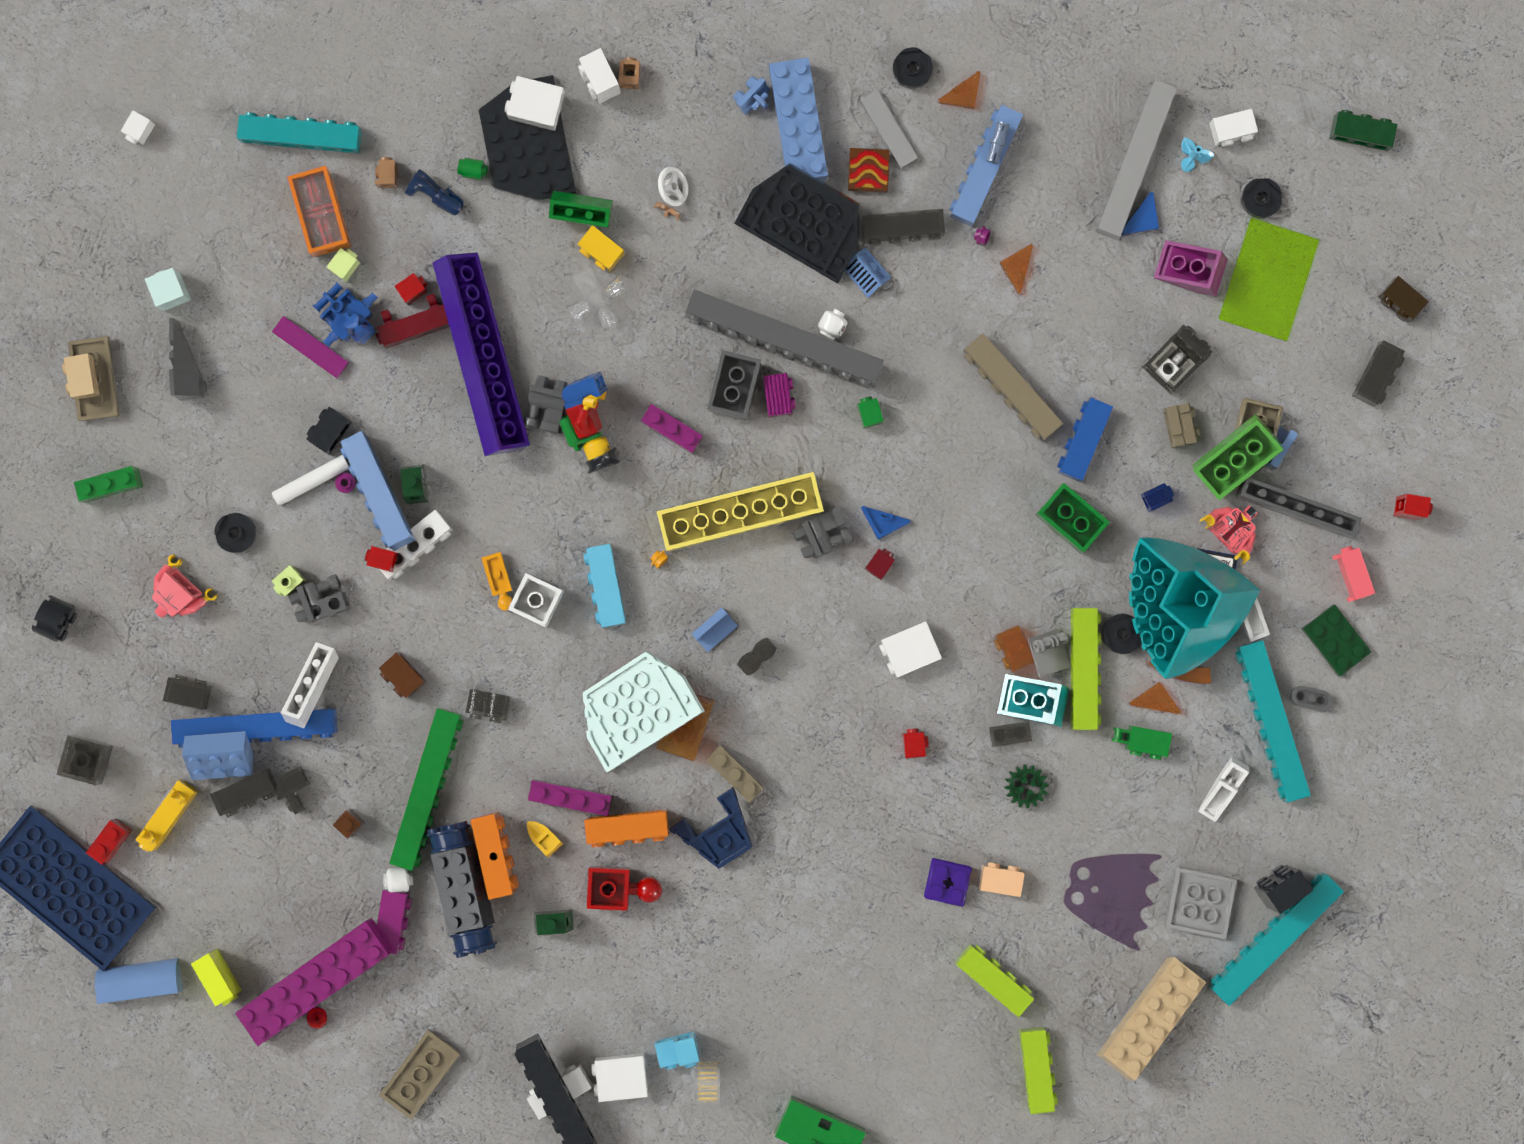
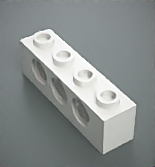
(441, 529)

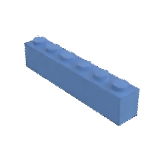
(982, 172)
(377, 491)

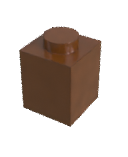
(348, 823)

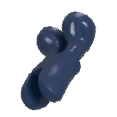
(442, 198)

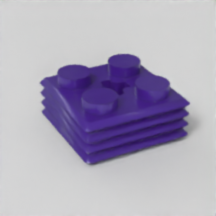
(937, 890)

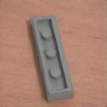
(888, 129)

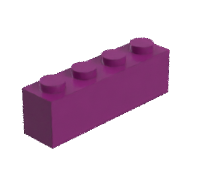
(570, 797)

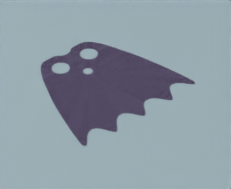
(1119, 897)

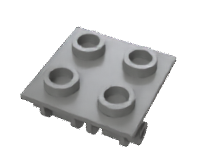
(1050, 652)

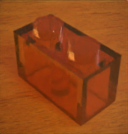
(1013, 648)

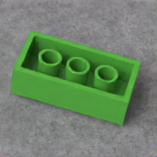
(1237, 457)

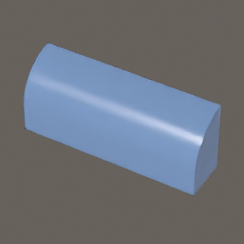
(138, 981)

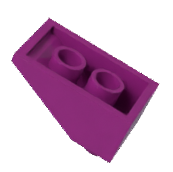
(1191, 267)

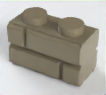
(1181, 425)

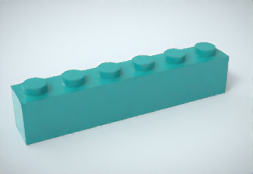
(299, 133)

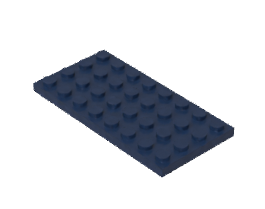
(70, 889)

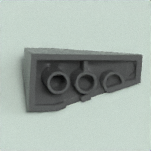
(185, 376)

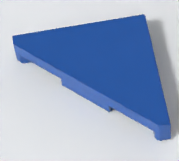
(1144, 218)
(882, 522)

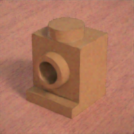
(625, 66)
(387, 173)

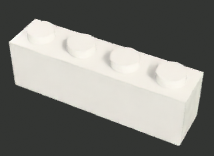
(309, 685)

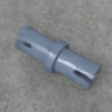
(997, 142)

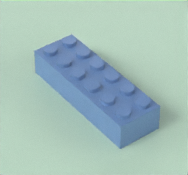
(798, 116)

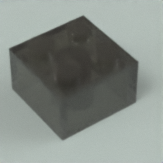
(84, 759)

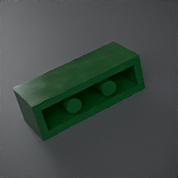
(1363, 130)

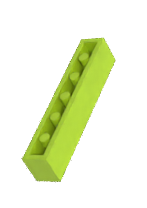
(1085, 669)

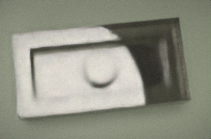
(1010, 734)

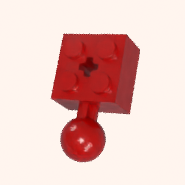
(647, 889)

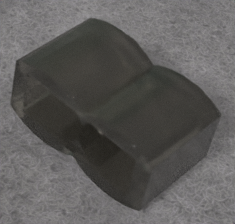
(752, 660)
(488, 704)

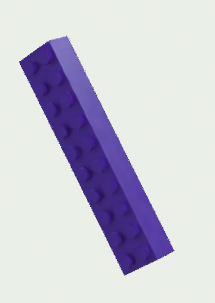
(481, 353)

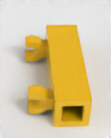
(166, 816)

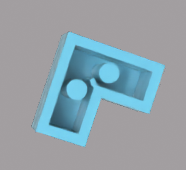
(678, 1049)

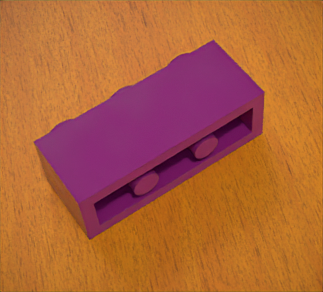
(671, 429)
(393, 919)

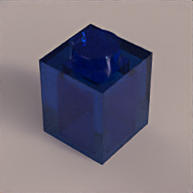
(1157, 497)

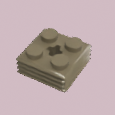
(1268, 413)

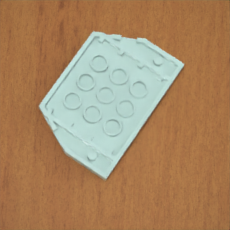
(637, 708)

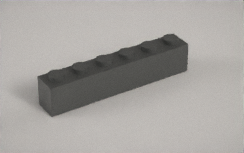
(1299, 507)

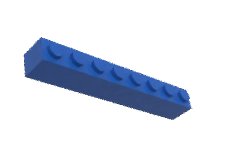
(257, 726)

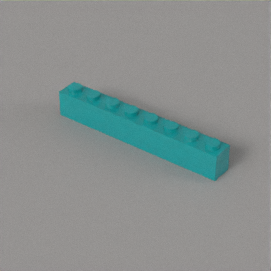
(1272, 721)
(1274, 940)

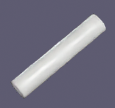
(310, 480)

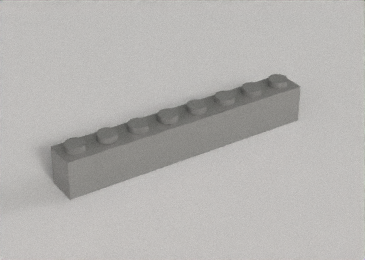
(1136, 159)

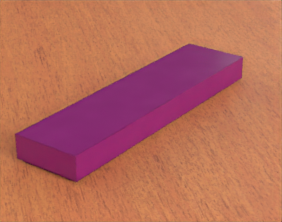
(310, 347)

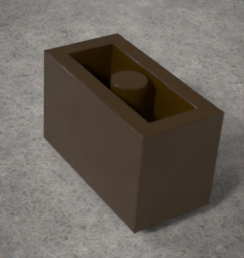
(1402, 299)

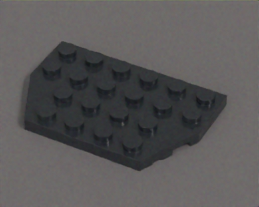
(525, 156)
(804, 220)

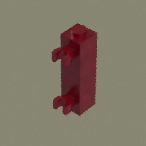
(413, 326)

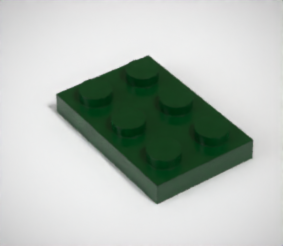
(1336, 640)

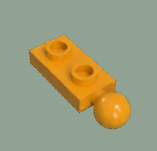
(498, 579)

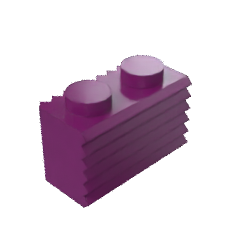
(778, 395)

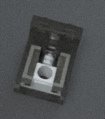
(1190, 346)

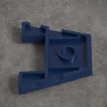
(723, 839)

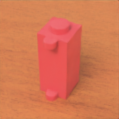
(1354, 573)

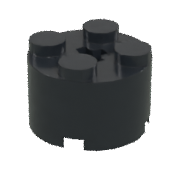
(54, 618)

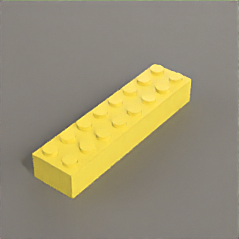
(740, 511)

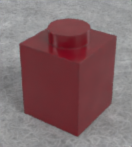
(880, 563)

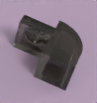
(288, 787)

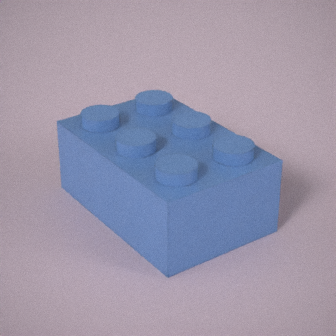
(218, 755)

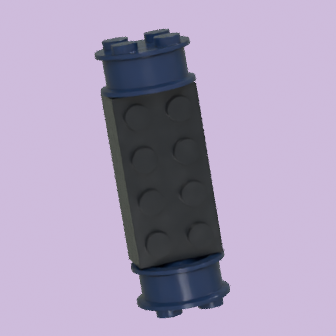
(462, 889)

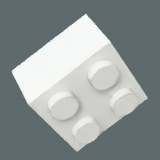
(598, 73)
(536, 600)

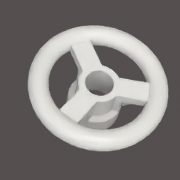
(670, 186)

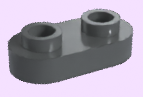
(1310, 698)

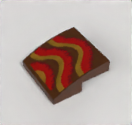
(868, 170)

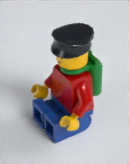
(583, 421)

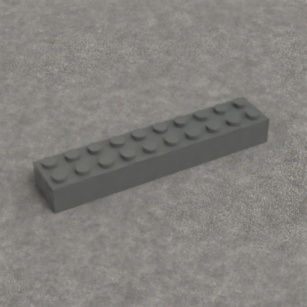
(783, 338)

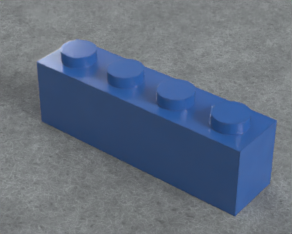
(1085, 439)

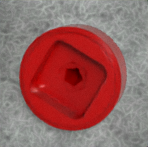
(316, 1018)

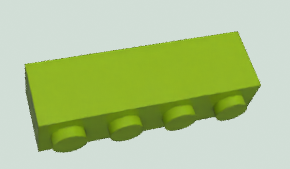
(994, 980)
(1037, 1070)

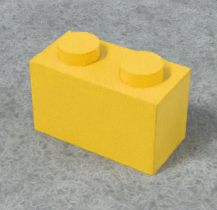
(600, 248)

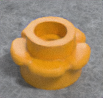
(658, 559)

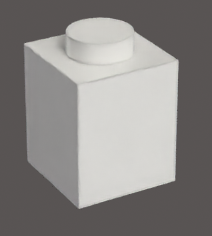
(137, 128)

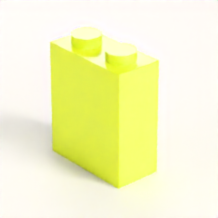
(217, 978)

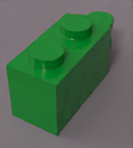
(1144, 740)

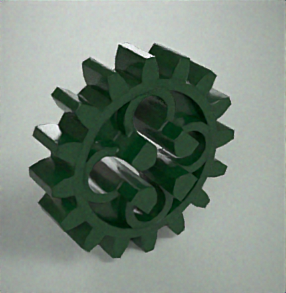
(1031, 797)

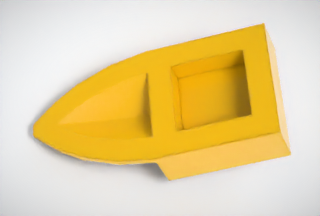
(543, 838)

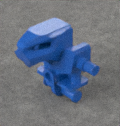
(346, 315)

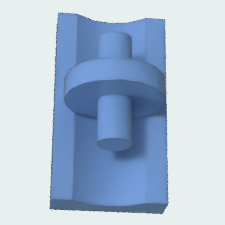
(754, 97)

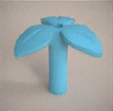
(1201, 155)

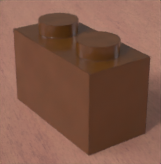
(401, 675)

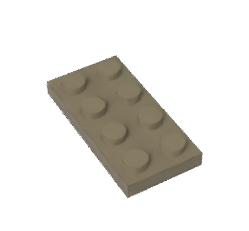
(107, 403)
(419, 1074)

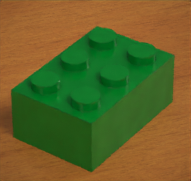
(1072, 518)

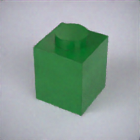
(870, 412)

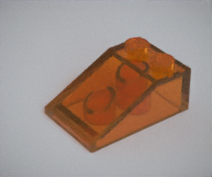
(687, 738)

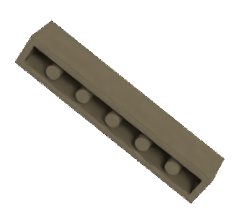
(1012, 387)

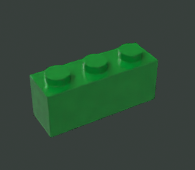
(580, 209)
(108, 484)

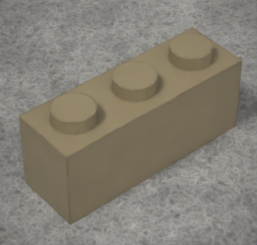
(735, 773)

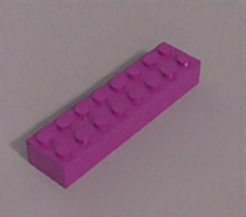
(314, 981)

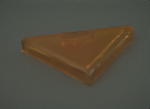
(963, 94)
(1016, 267)
(1156, 699)

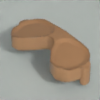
(668, 210)

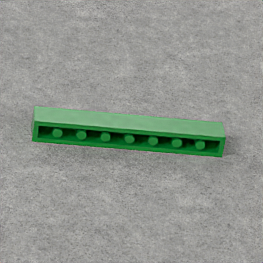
(426, 788)

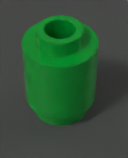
(472, 168)

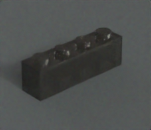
(902, 226)

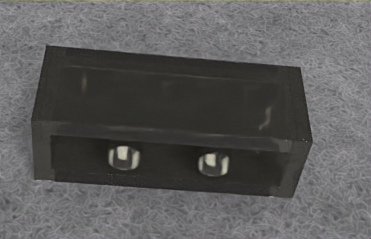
(1379, 373)
(244, 793)

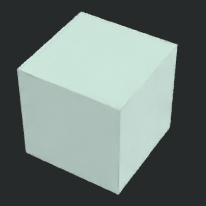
(167, 289)

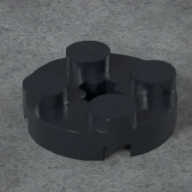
(902, 62)
(1260, 209)
(224, 536)
(1115, 643)

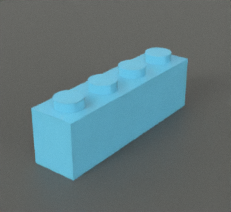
(606, 586)

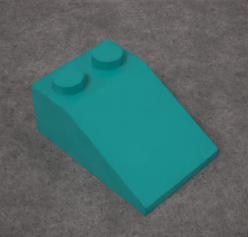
(1033, 700)

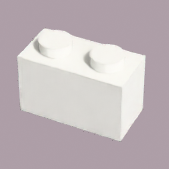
(1233, 128)

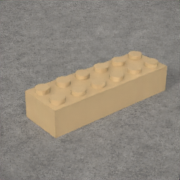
(1151, 1018)

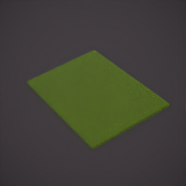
(1268, 279)

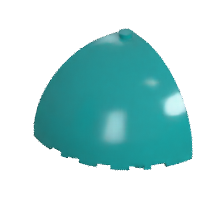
(1185, 603)

